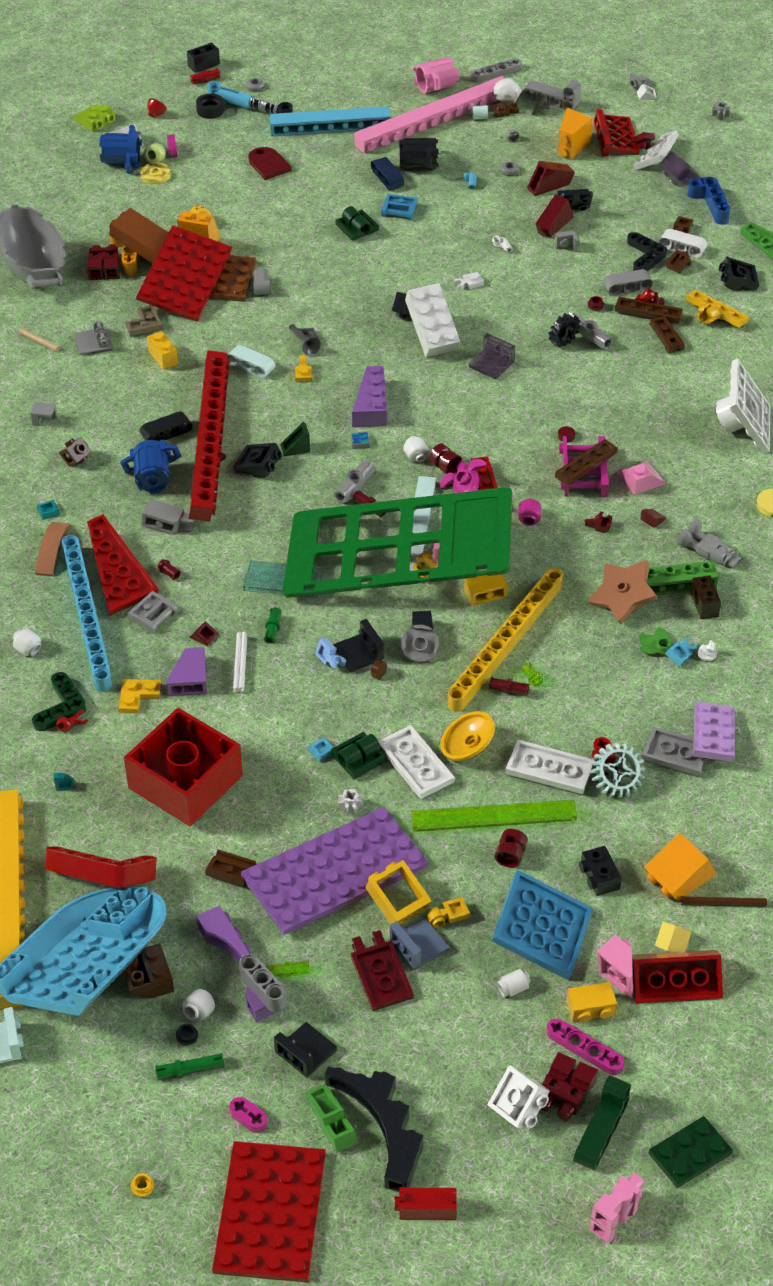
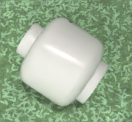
(416, 449)
(26, 642)
(198, 1005)

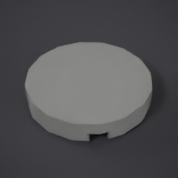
(420, 644)

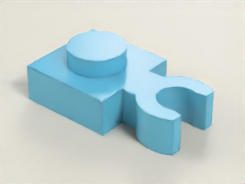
(680, 651)

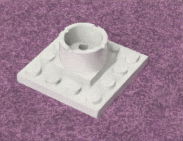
(745, 408)

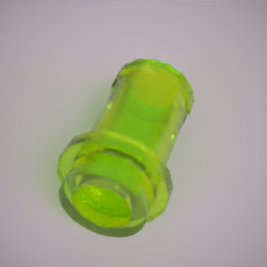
(534, 678)

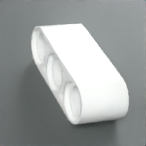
(683, 241)

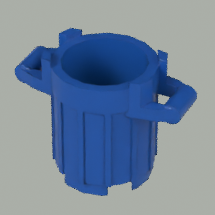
(121, 148)
(151, 464)

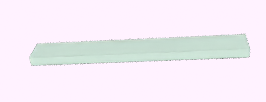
(425, 487)

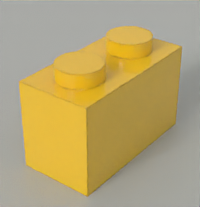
(162, 350)
(485, 588)
(591, 1002)

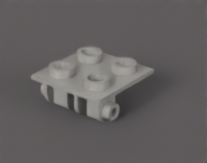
(93, 340)

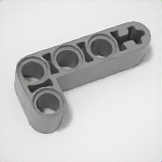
(556, 97)

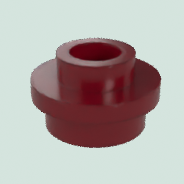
(596, 303)

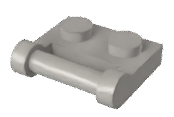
(148, 608)

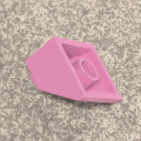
(640, 477)
(616, 964)

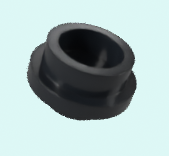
(186, 1034)

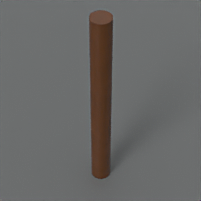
(723, 901)

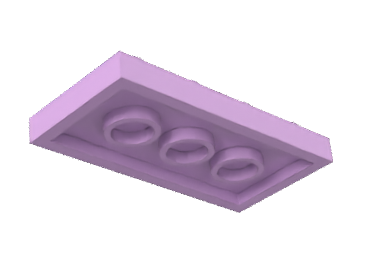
(714, 731)

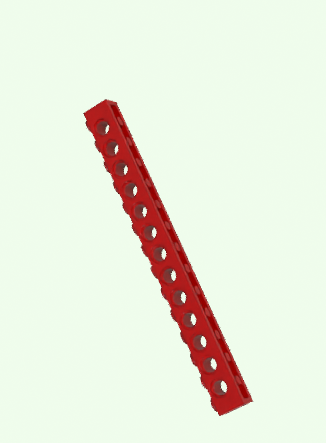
(209, 438)

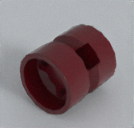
(444, 458)
(511, 848)

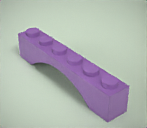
(218, 931)

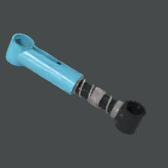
(247, 100)

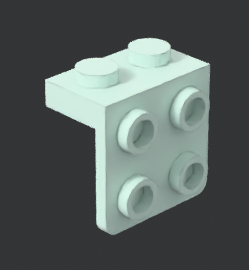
(9, 1038)

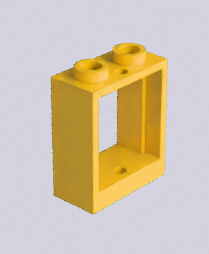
(384, 904)

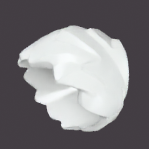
(507, 90)

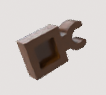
(503, 109)

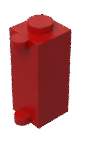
(426, 1203)

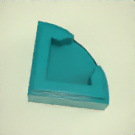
(64, 781)

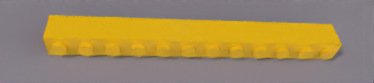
(10, 877)

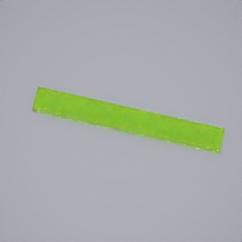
(493, 815)

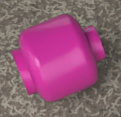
(529, 512)

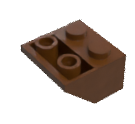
(149, 973)

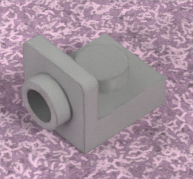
(636, 81)
(567, 239)

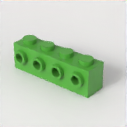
(678, 578)

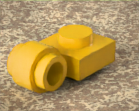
(453, 910)

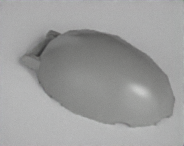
(31, 246)

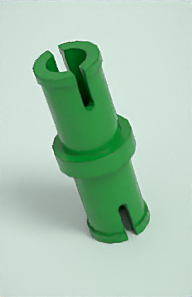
(272, 625)

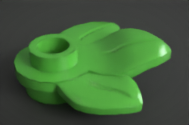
(656, 643)

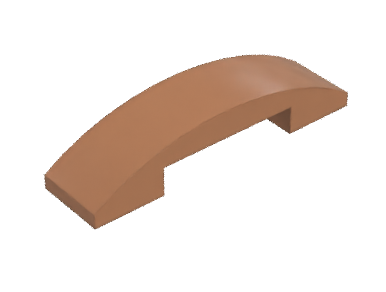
(50, 548)

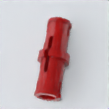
(205, 76)

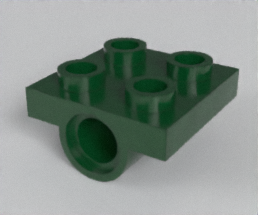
(356, 223)
(359, 754)

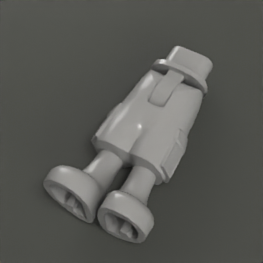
(709, 546)

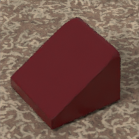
(652, 517)
(204, 634)

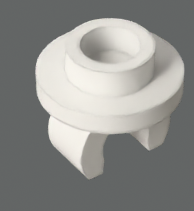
(708, 652)

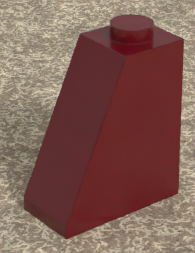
(549, 177)
(554, 216)

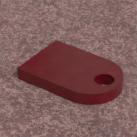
(269, 163)

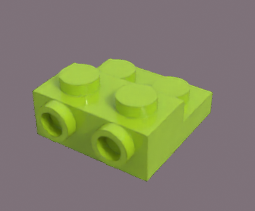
(95, 117)

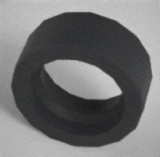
(210, 112)

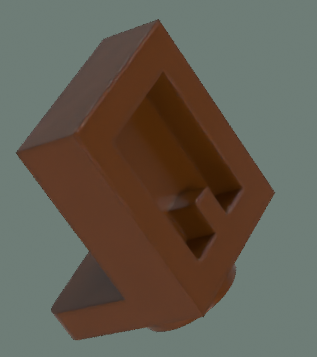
(678, 261)

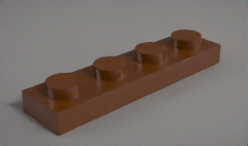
(648, 309)
(586, 462)

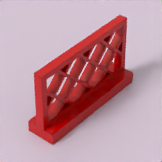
(604, 134)

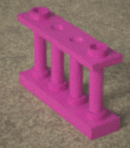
(600, 472)

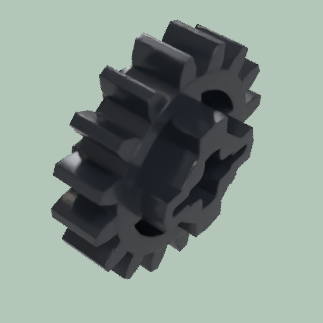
(564, 329)

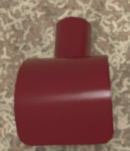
(600, 523)

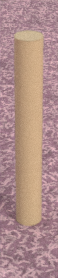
(38, 339)

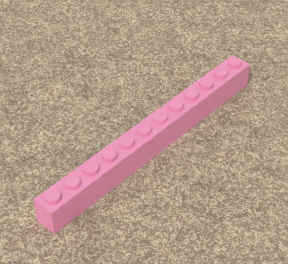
(425, 117)

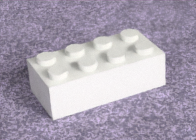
(432, 320)

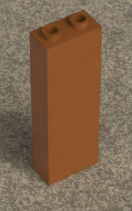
(138, 234)

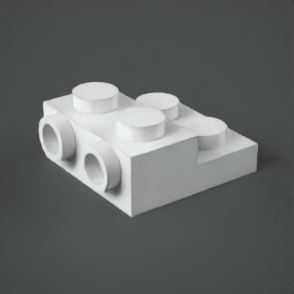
(519, 1098)

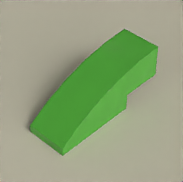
(331, 1118)

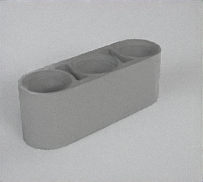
(628, 282)
(264, 991)

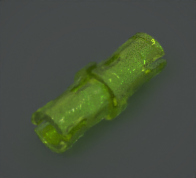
(289, 968)

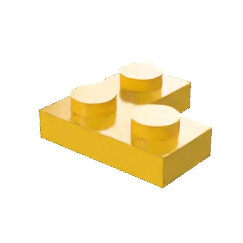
(136, 689)

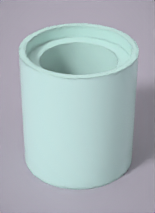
(479, 112)

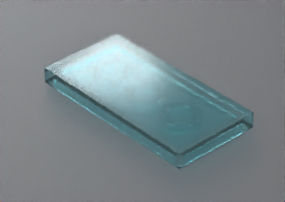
(269, 577)

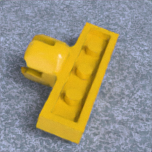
(711, 310)

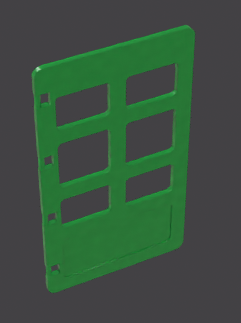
(471, 537)

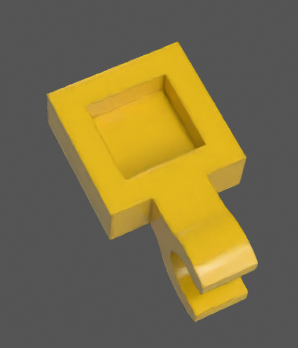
(303, 372)

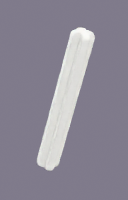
(240, 662)

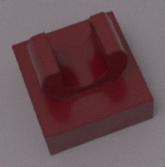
(644, 140)

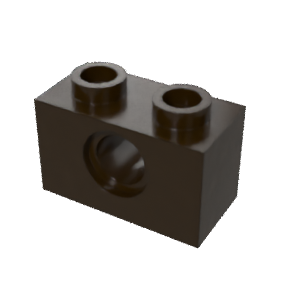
(705, 597)

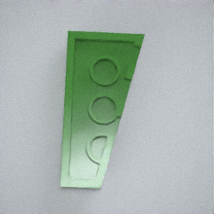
(759, 237)

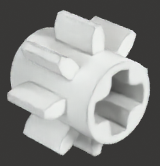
(350, 801)

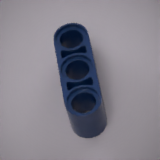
(387, 173)

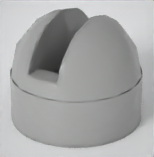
(513, 138)

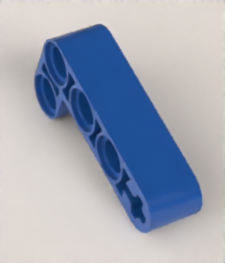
(710, 190)

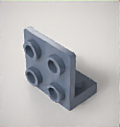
(418, 942)

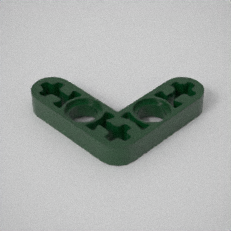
(67, 702)

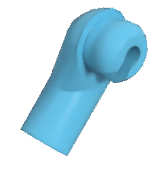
(472, 178)

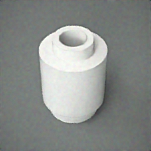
(513, 983)

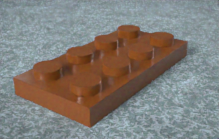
(235, 279)

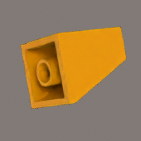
(574, 133)
(199, 224)
(679, 868)

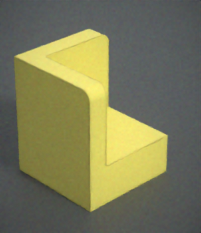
(672, 938)

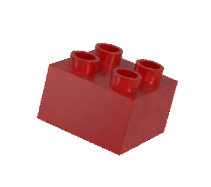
(183, 766)

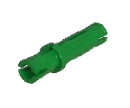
(189, 1066)

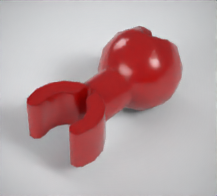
(648, 296)
(68, 722)

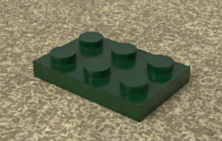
(690, 1151)

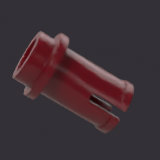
(168, 569)

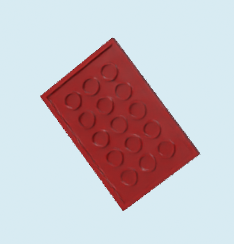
(184, 273)
(269, 1212)

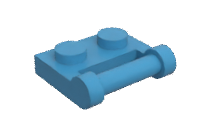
(399, 203)

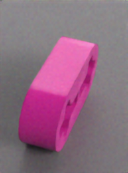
(172, 145)
(250, 1111)

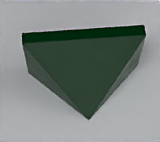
(297, 442)

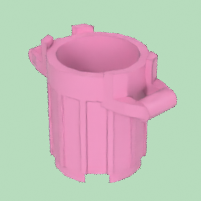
(435, 75)

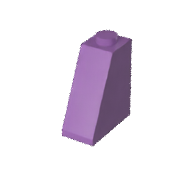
(189, 673)

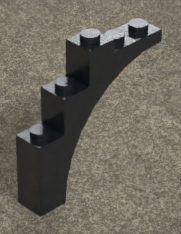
(392, 1117)

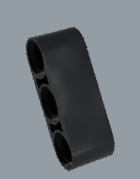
(166, 427)

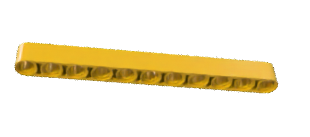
(504, 640)

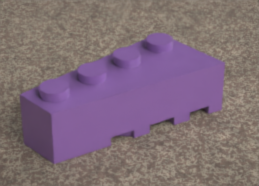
(370, 403)

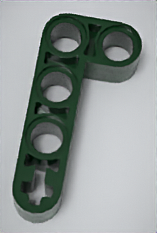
(603, 1122)

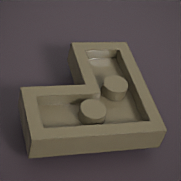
(146, 323)

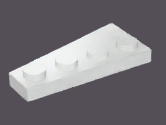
(658, 152)

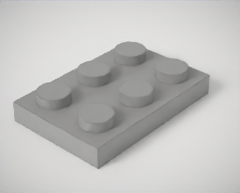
(672, 751)

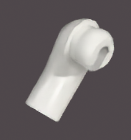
(502, 243)

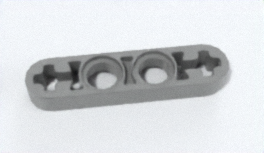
(483, 73)

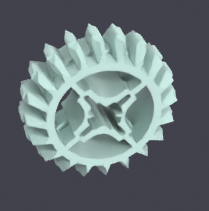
(634, 773)

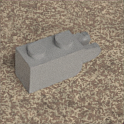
(166, 518)

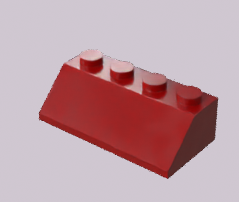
(677, 976)

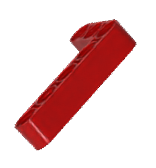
(101, 869)

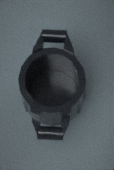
(418, 153)

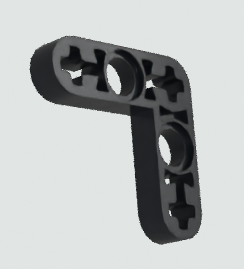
(655, 251)

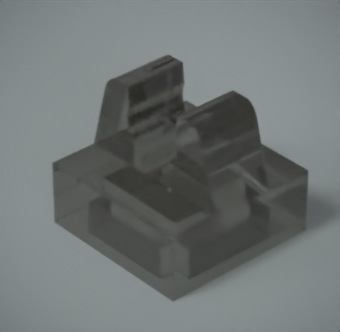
(538, 109)

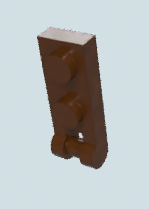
(667, 334)

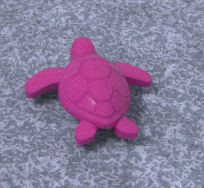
(466, 478)

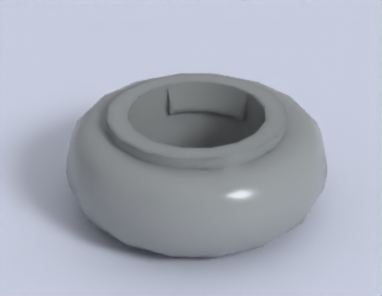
(255, 84)
(509, 168)

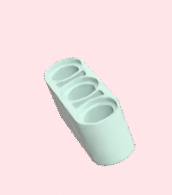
(251, 361)

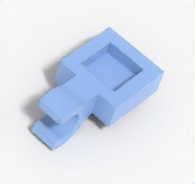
(326, 653)

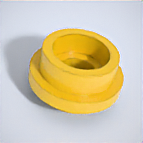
(142, 1179)

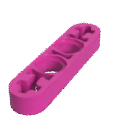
(583, 1048)

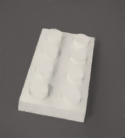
(416, 762)
(549, 766)

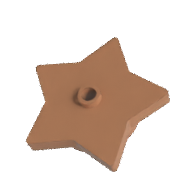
(624, 590)

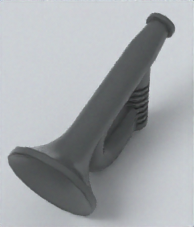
(310, 344)

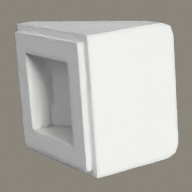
(646, 92)

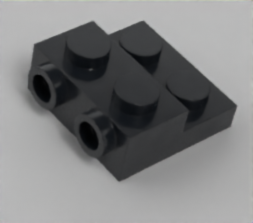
(738, 274)
(258, 459)

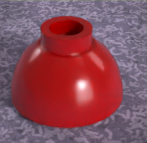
(155, 107)

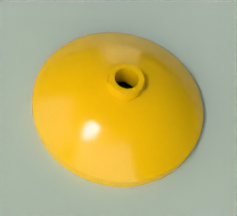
(467, 736)

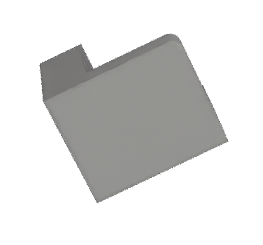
(42, 410)

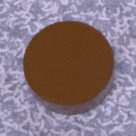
(378, 669)

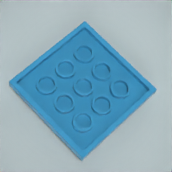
(542, 924)

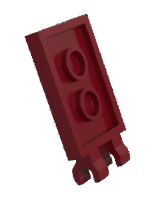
(380, 972)

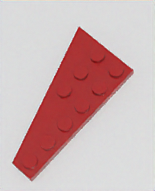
(120, 572)

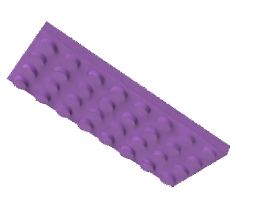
(331, 870)

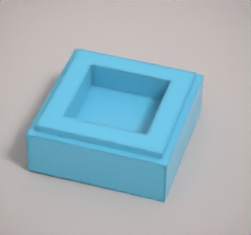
(320, 749)

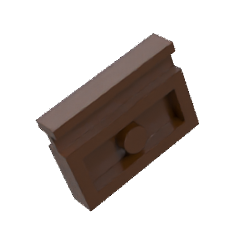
(228, 867)

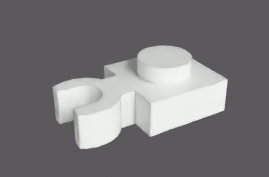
(470, 280)

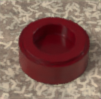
(566, 431)

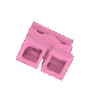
(616, 1208)

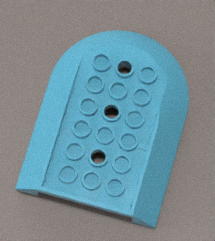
(81, 949)

